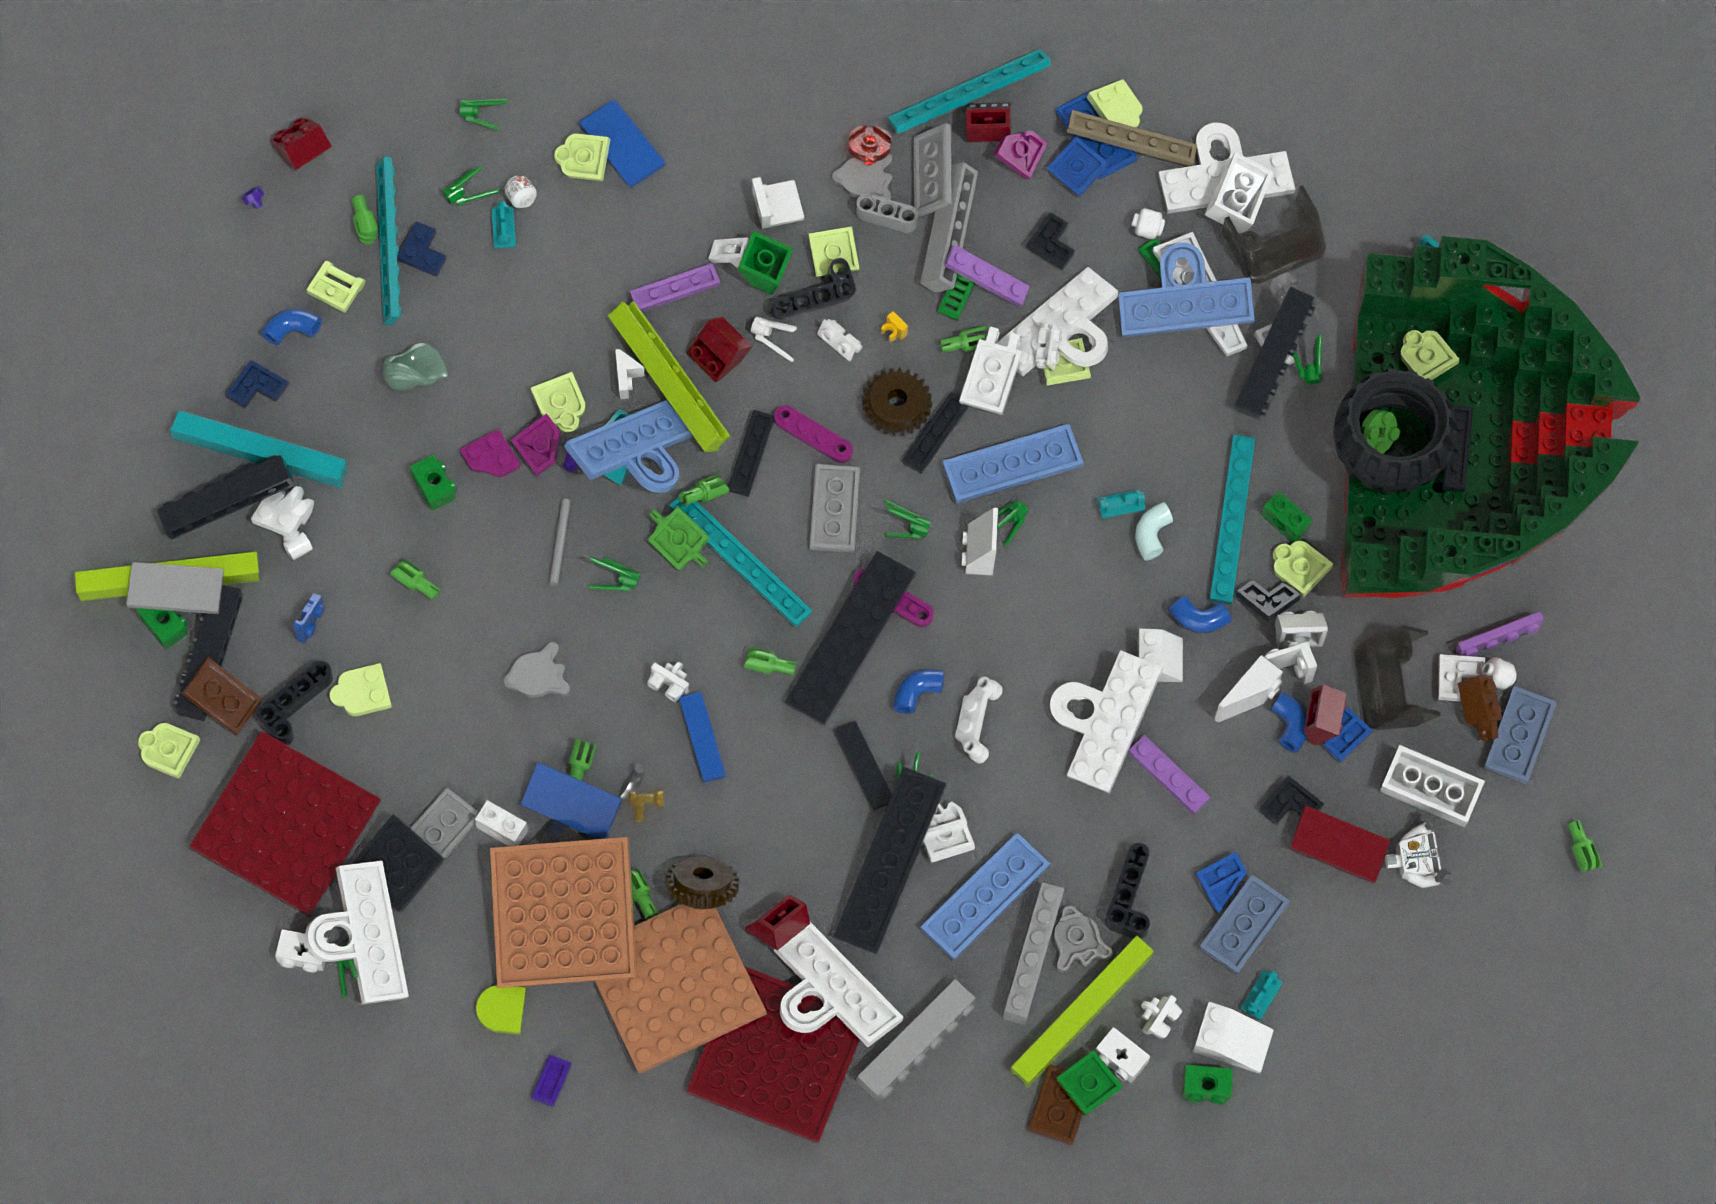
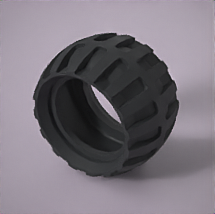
(1395, 390)

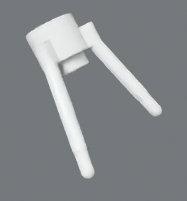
(763, 327)

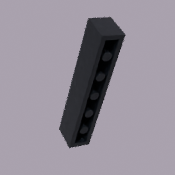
(1274, 353)
(225, 496)
(209, 642)

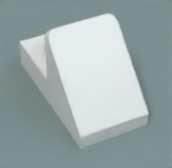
(728, 250)
(627, 369)

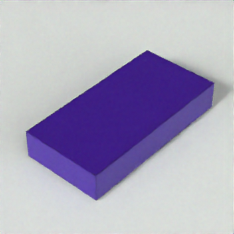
(551, 1081)

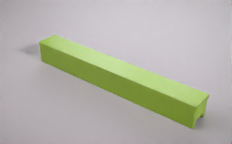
(669, 376)
(116, 580)
(1082, 1011)

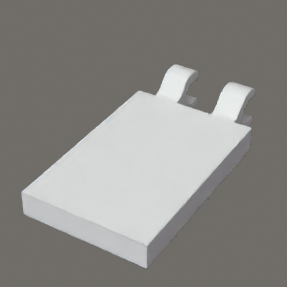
(992, 373)

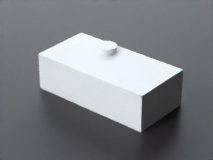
(1432, 786)

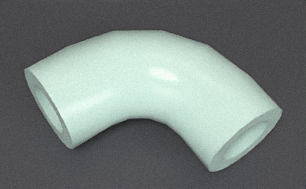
(1148, 529)

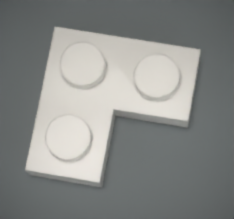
(1453, 670)

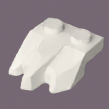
(283, 512)
(948, 834)

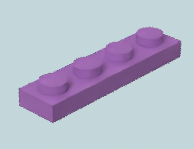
(986, 275)
(675, 287)
(1506, 632)
(1169, 775)

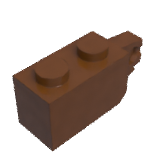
(1481, 705)

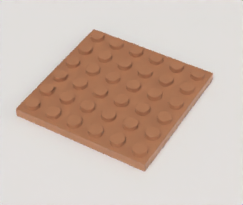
(563, 912)
(684, 989)

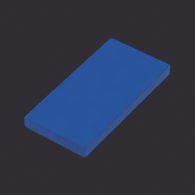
(629, 149)
(1115, 156)
(571, 801)

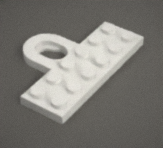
(1194, 185)
(1071, 311)
(1114, 719)
(370, 931)
(839, 987)

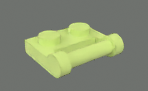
(332, 291)

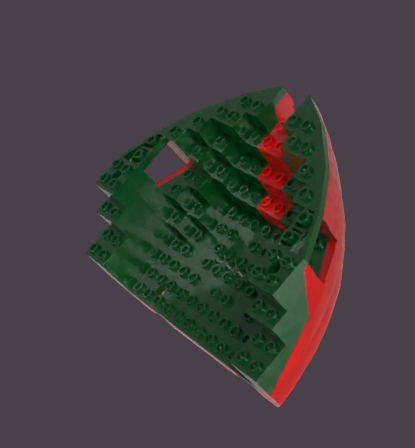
(1540, 418)

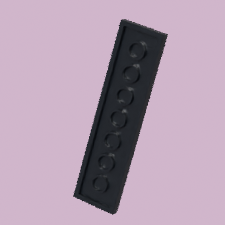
(850, 638)
(890, 860)

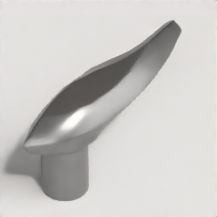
(632, 782)

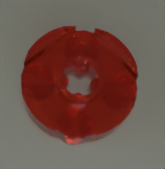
(869, 153)

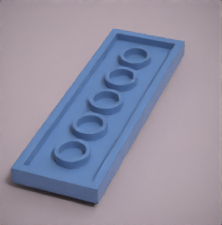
(1012, 463)
(985, 896)

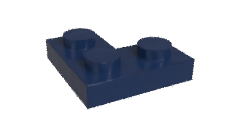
(417, 253)
(253, 380)

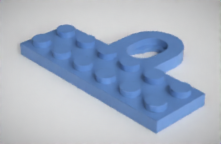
(1185, 306)
(630, 440)

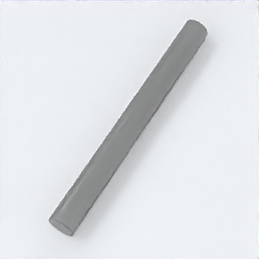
(560, 540)

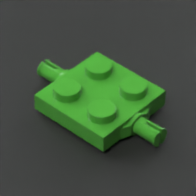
(679, 538)

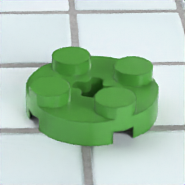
(1383, 438)

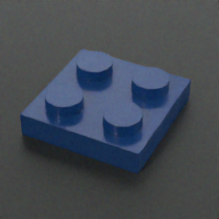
(1077, 166)

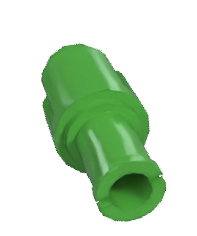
(364, 220)
(962, 341)
(705, 490)
(414, 579)
(767, 662)
(579, 766)
(1584, 848)
(641, 894)

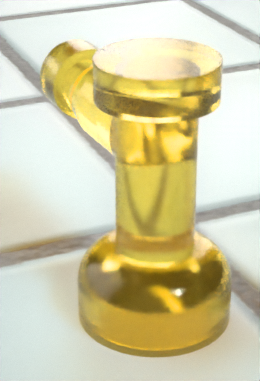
(640, 799)

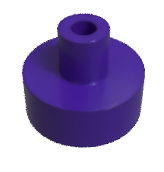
(253, 197)

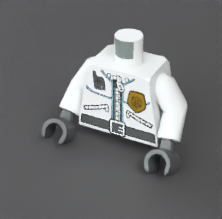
(1419, 857)

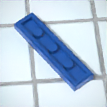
(702, 737)

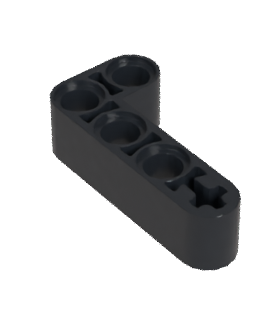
(811, 294)
(298, 698)
(1130, 888)

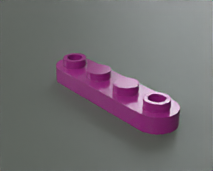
(813, 434)
(909, 607)

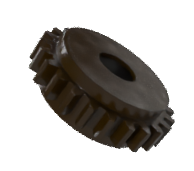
(898, 385)
(702, 882)

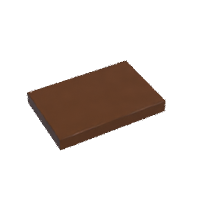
(222, 696)
(1055, 1111)

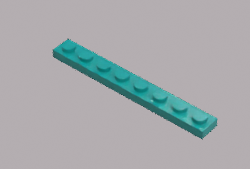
(969, 91)
(387, 241)
(1232, 520)
(747, 565)

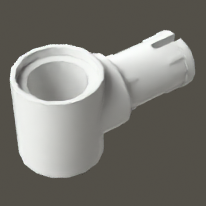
(297, 545)

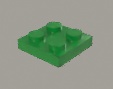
(1089, 1083)

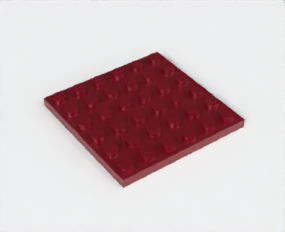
(285, 823)
(775, 1071)

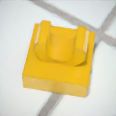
(896, 325)

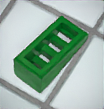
(962, 284)

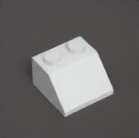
(1300, 628)
(1164, 650)

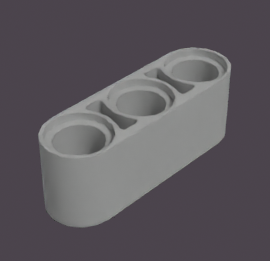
(879, 205)

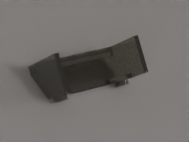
(1281, 253)
(1382, 680)

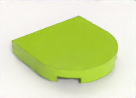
(502, 1009)

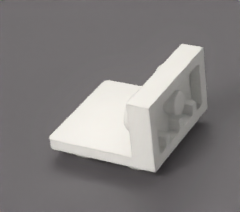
(777, 203)
(1297, 654)

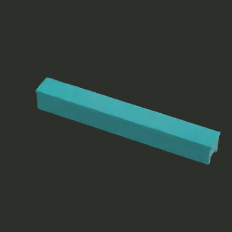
(258, 448)

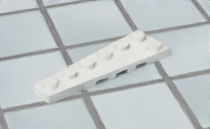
(1227, 337)

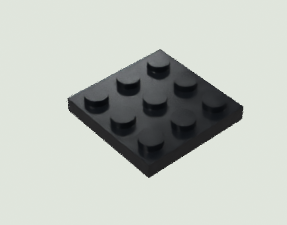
(405, 859)

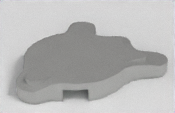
(863, 178)
(537, 674)
(1078, 939)

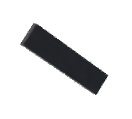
(935, 433)
(751, 453)
(1456, 469)
(864, 765)

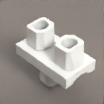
(670, 676)
(1155, 1014)

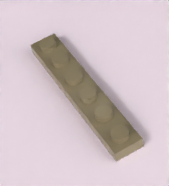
(1131, 138)

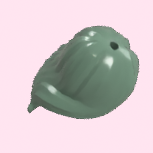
(417, 366)

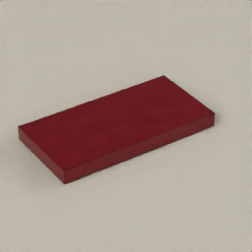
(1339, 844)

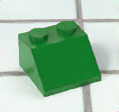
(764, 262)

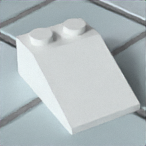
(1239, 193)
(981, 544)
(1252, 690)
(1233, 1038)

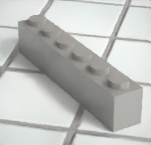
(949, 229)
(1033, 953)
(916, 1040)

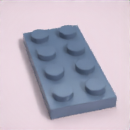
(1520, 735)
(1244, 924)

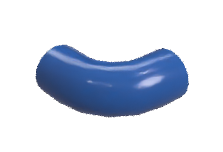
(291, 321)
(1200, 620)
(914, 686)
(1295, 719)

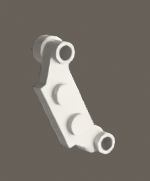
(972, 717)

